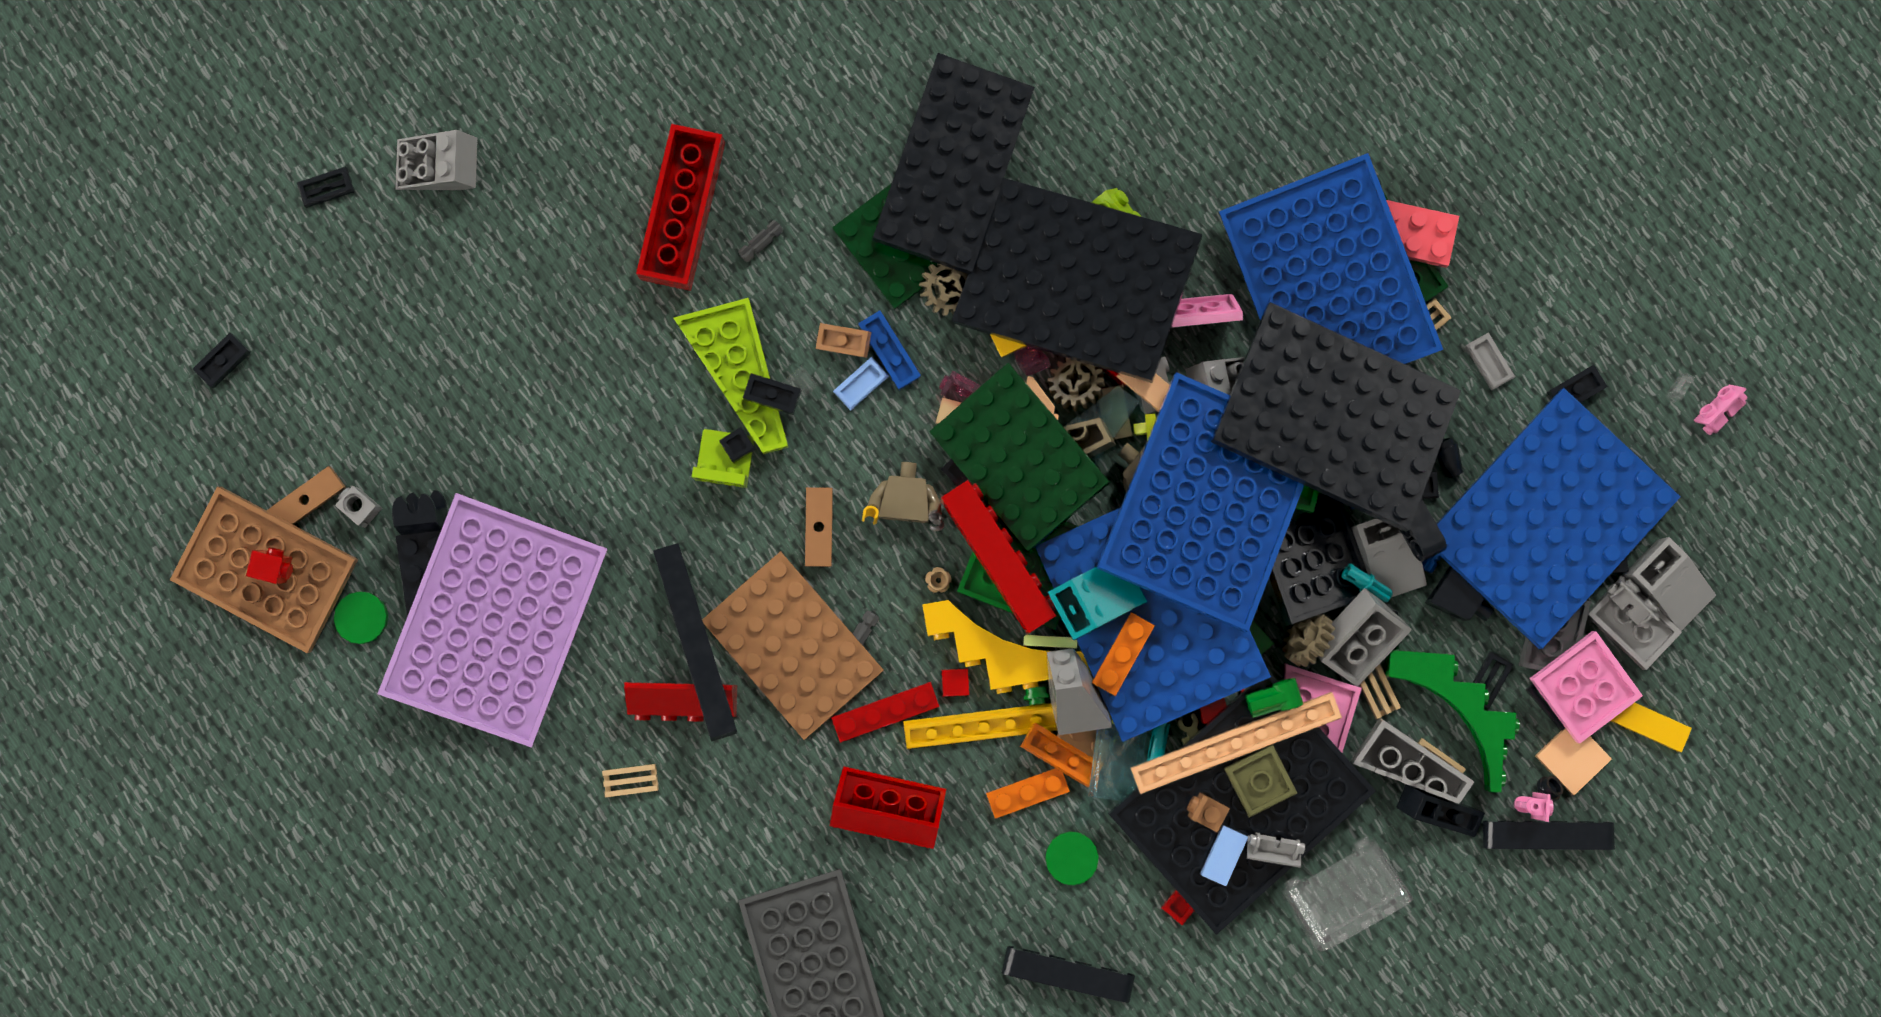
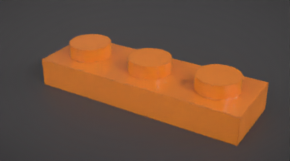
(1123, 654)
(1058, 754)
(1027, 792)

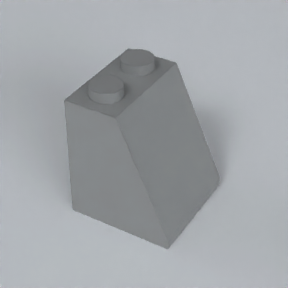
(1073, 696)

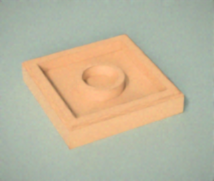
(1572, 762)

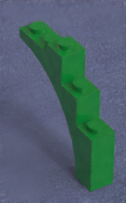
(1468, 699)

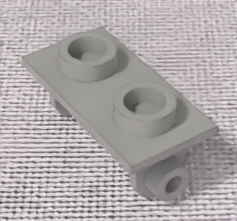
(1628, 594)
(1270, 850)

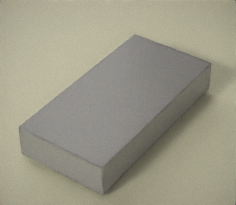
(1489, 361)

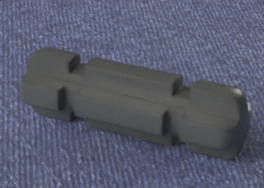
(760, 241)
(863, 629)

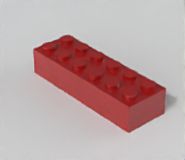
(681, 207)
(997, 556)

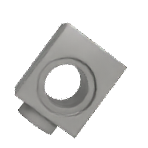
(365, 514)

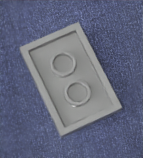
(1638, 643)

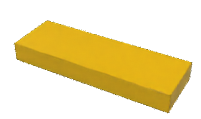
(1654, 726)

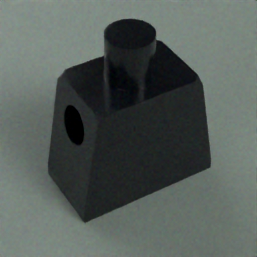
(1458, 598)

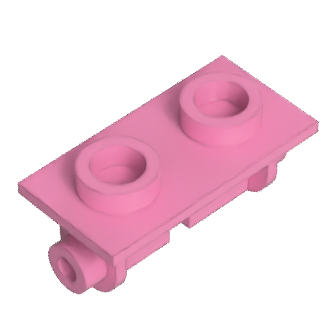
(1729, 400)
(1538, 806)

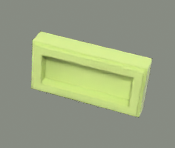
(1049, 641)

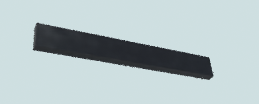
(695, 642)

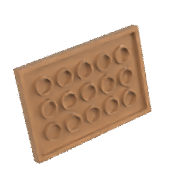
(219, 559)
(792, 645)

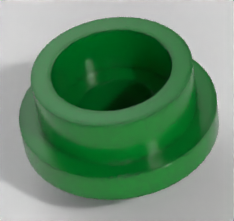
(1036, 695)

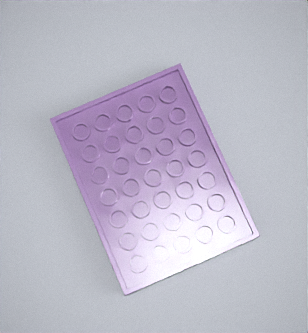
(492, 620)

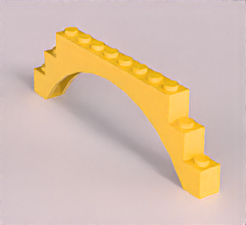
(1005, 661)

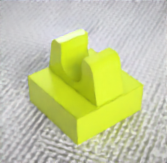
(1146, 427)

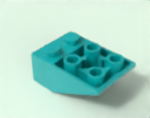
(1094, 601)

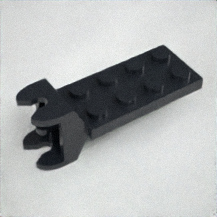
(419, 527)

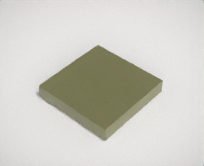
(1260, 780)

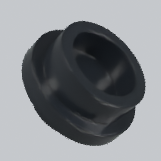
(1551, 786)

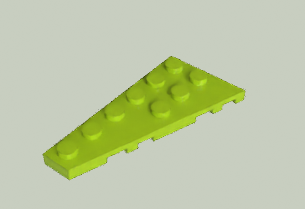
(731, 351)

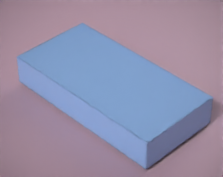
(861, 383)
(1224, 855)

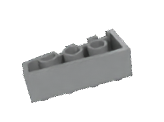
(1405, 760)

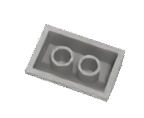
(1363, 637)

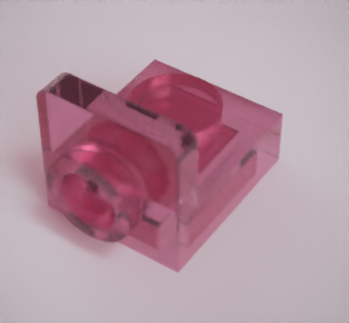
(1031, 360)
(963, 385)

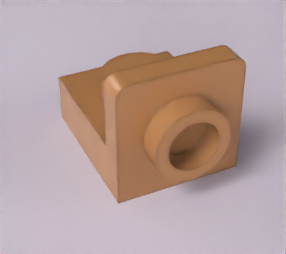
(1207, 811)

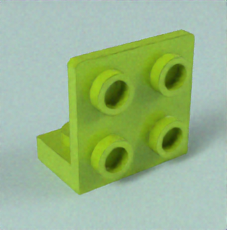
(715, 464)

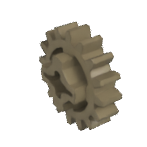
(936, 281)
(1085, 388)
(1308, 640)

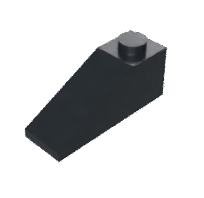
(1439, 811)

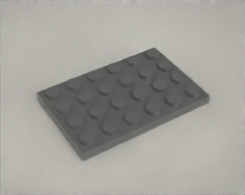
(811, 950)

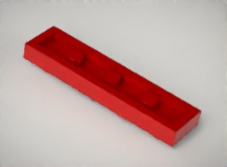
(885, 712)

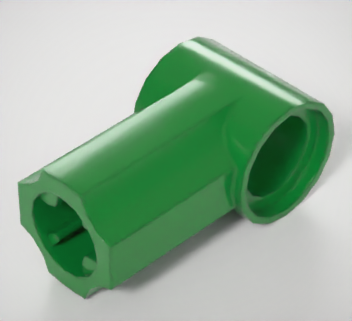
(1282, 697)

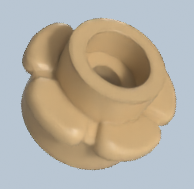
(931, 577)

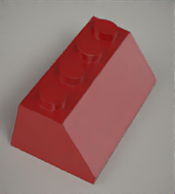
(669, 701)
(887, 807)

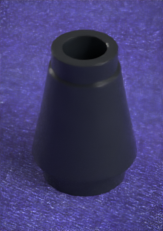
(1450, 457)

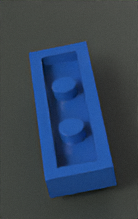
(890, 350)

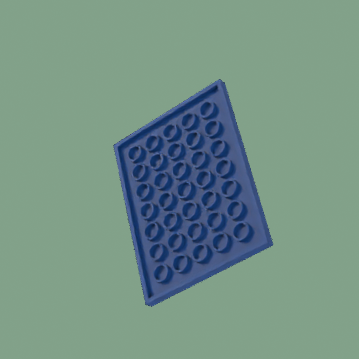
(1335, 259)
(1199, 516)
(1552, 518)
(1184, 660)

